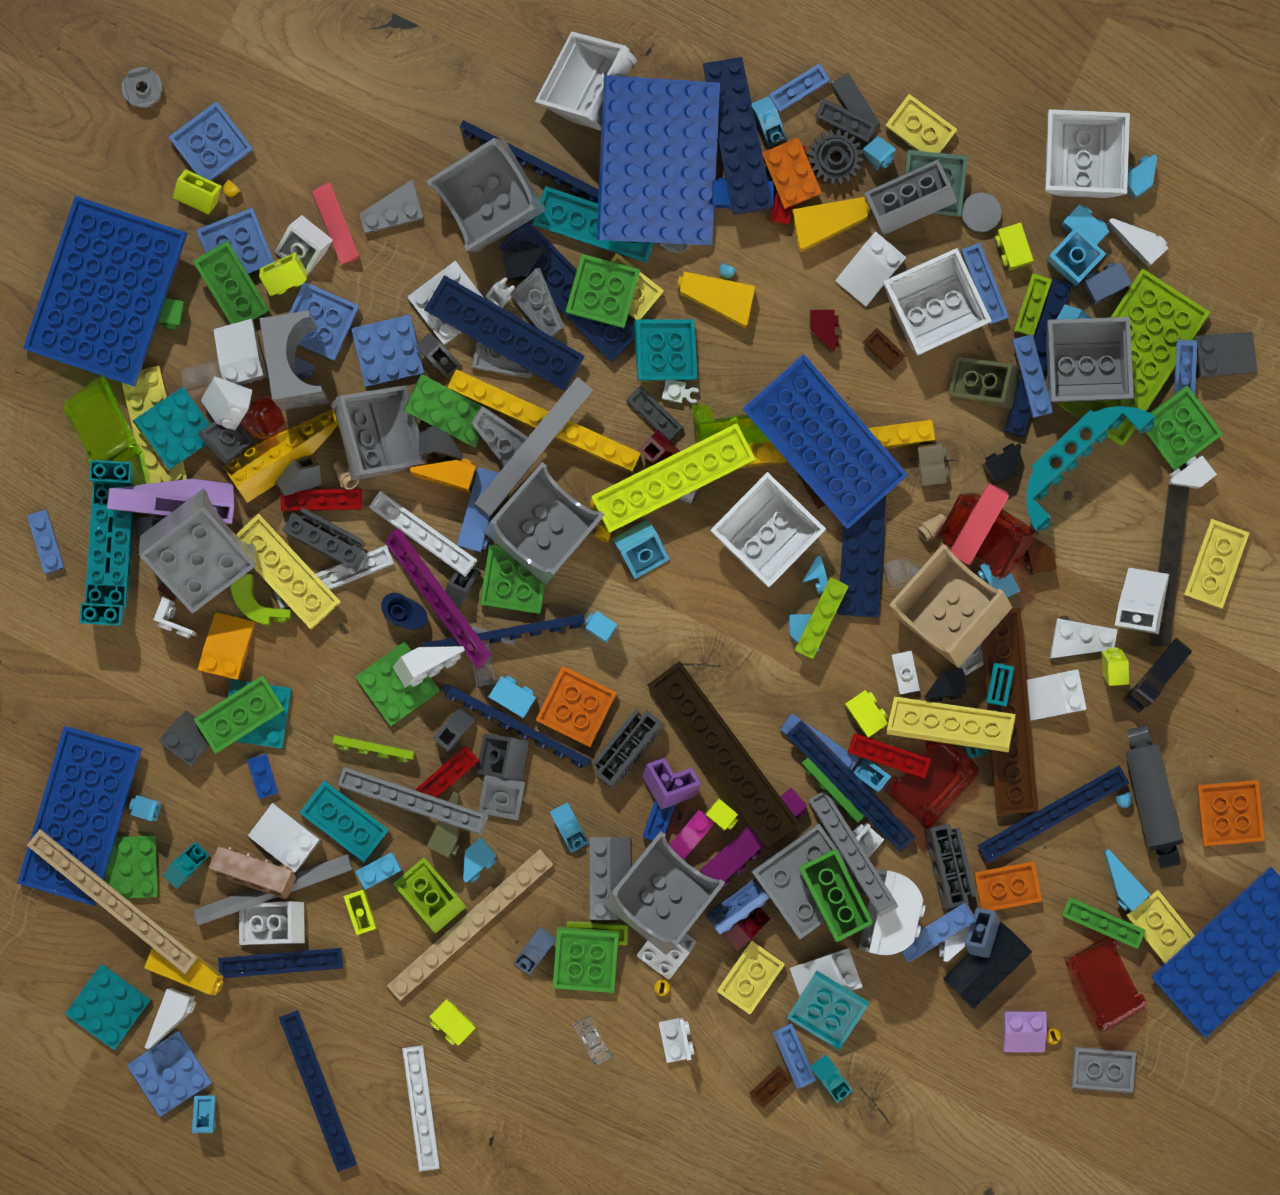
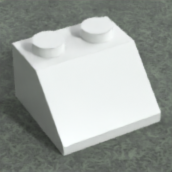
(306, 241)
(226, 402)

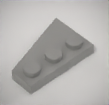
(393, 210)
(537, 303)
(498, 434)

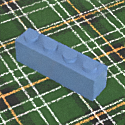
(476, 520)

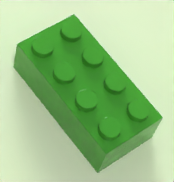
(835, 895)

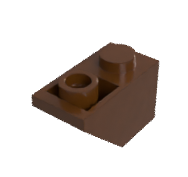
(1039, 558)

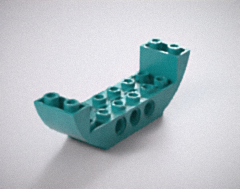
(1094, 422)
(109, 547)

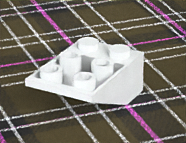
(1142, 601)
(425, 661)

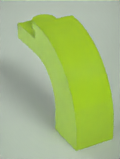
(244, 598)

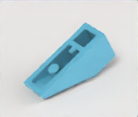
(1125, 885)

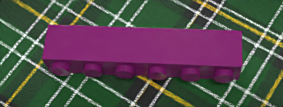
(746, 845)

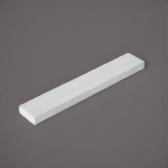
(422, 533)
(341, 575)
(421, 1108)

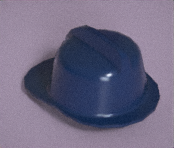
(403, 612)

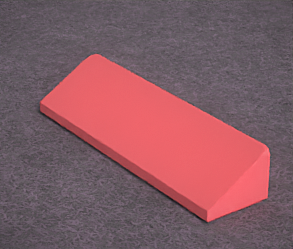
(335, 224)
(979, 523)

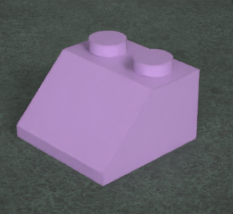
(1024, 1031)

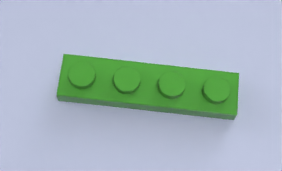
(837, 796)
(1103, 922)

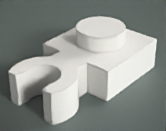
(499, 293)
(675, 392)

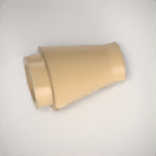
(343, 475)
(931, 527)

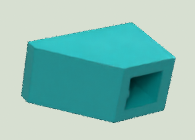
(185, 865)
(831, 1078)

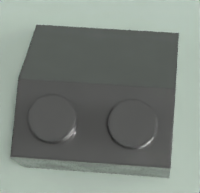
(185, 739)
(502, 757)

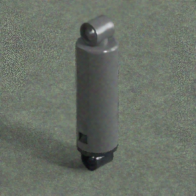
(1154, 797)

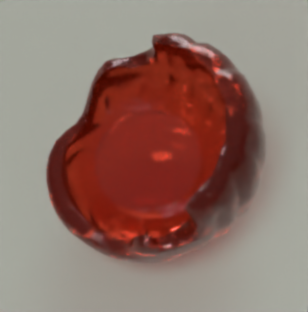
(263, 418)

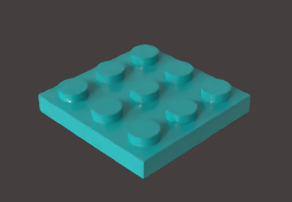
(665, 349)
(173, 428)
(273, 731)
(108, 1006)
(828, 1010)

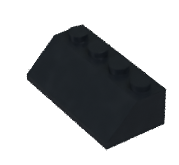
(978, 976)

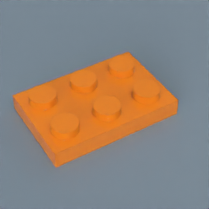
(791, 173)
(1008, 886)

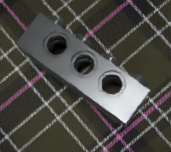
(323, 542)
(631, 750)
(949, 865)

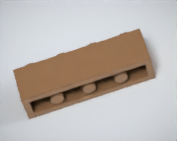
(252, 872)

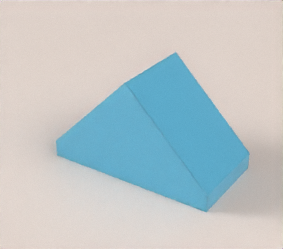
(871, 775)

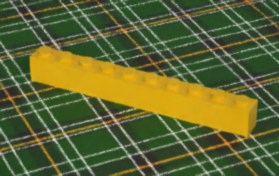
(532, 415)
(889, 436)

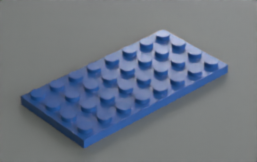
(824, 441)
(82, 808)
(1227, 957)

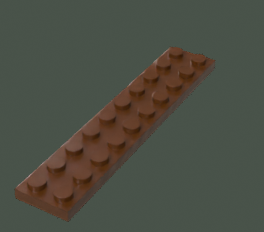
(1013, 769)

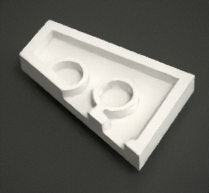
(1080, 638)

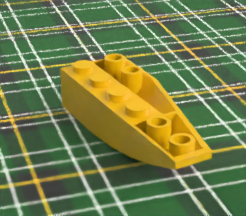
(266, 461)

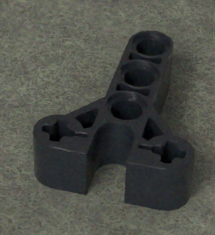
(1153, 682)

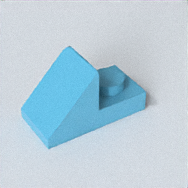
(817, 572)
(204, 1114)

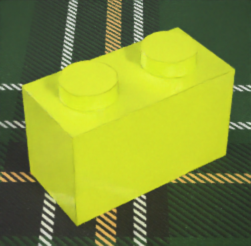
(197, 191)
(1013, 246)
(283, 274)
(1115, 667)
(866, 713)
(722, 815)
(360, 912)
(452, 1022)

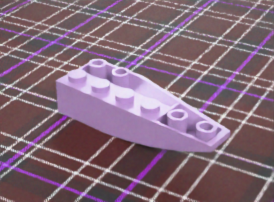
(167, 496)

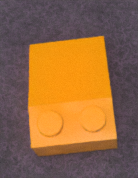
(452, 474)
(226, 646)

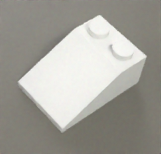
(869, 269)
(239, 353)
(1055, 695)
(284, 838)
(272, 923)
(836, 966)
(173, 1009)

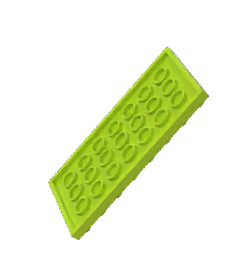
(1157, 321)

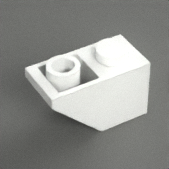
(1194, 475)
(953, 945)

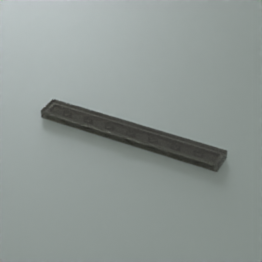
(1170, 558)

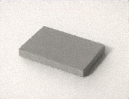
(492, 362)
(1103, 1069)

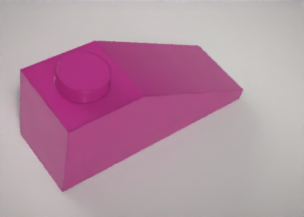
(691, 834)

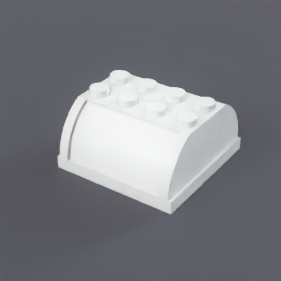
(577, 78)
(1087, 153)
(936, 302)
(767, 530)
(898, 927)

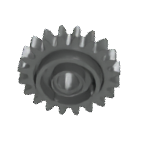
(835, 170)

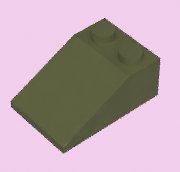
(984, 382)
(446, 836)

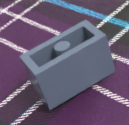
(1106, 283)
(982, 933)

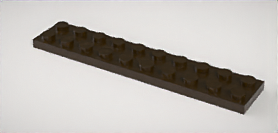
(724, 755)

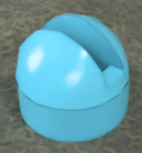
(726, 271)
(1124, 800)

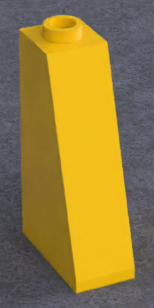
(827, 220)
(720, 296)
(200, 975)

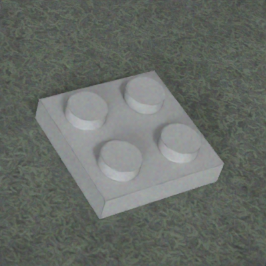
(501, 797)

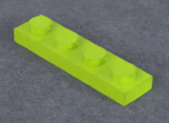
(821, 618)
(382, 750)

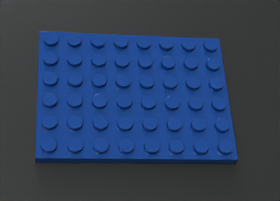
(657, 160)
(105, 291)

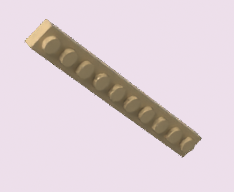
(112, 901)
(470, 925)

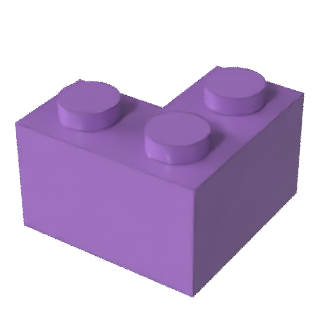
(670, 787)

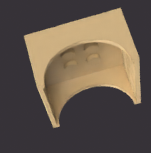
(950, 606)

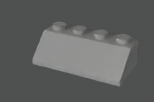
(910, 197)
(608, 864)

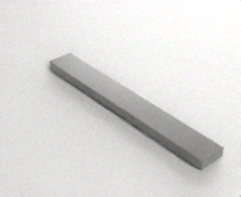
(534, 446)
(413, 800)
(853, 853)
(253, 897)

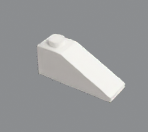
(1141, 242)

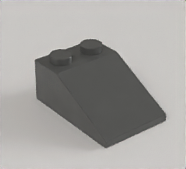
(1225, 355)

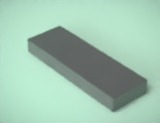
(853, 98)
(846, 120)
(654, 413)

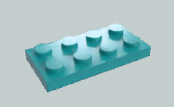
(344, 821)

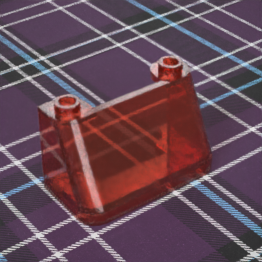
(1004, 543)
(945, 781)
(1105, 983)

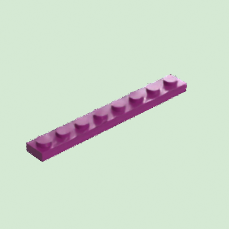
(438, 598)

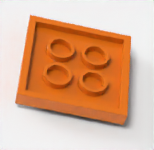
(576, 706)
(1230, 813)

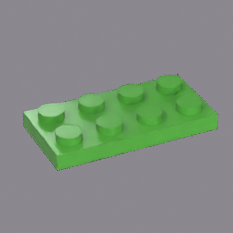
(230, 284)
(444, 409)
(239, 714)

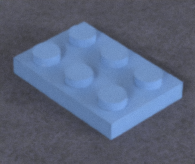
(737, 906)

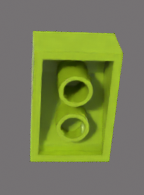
(429, 895)

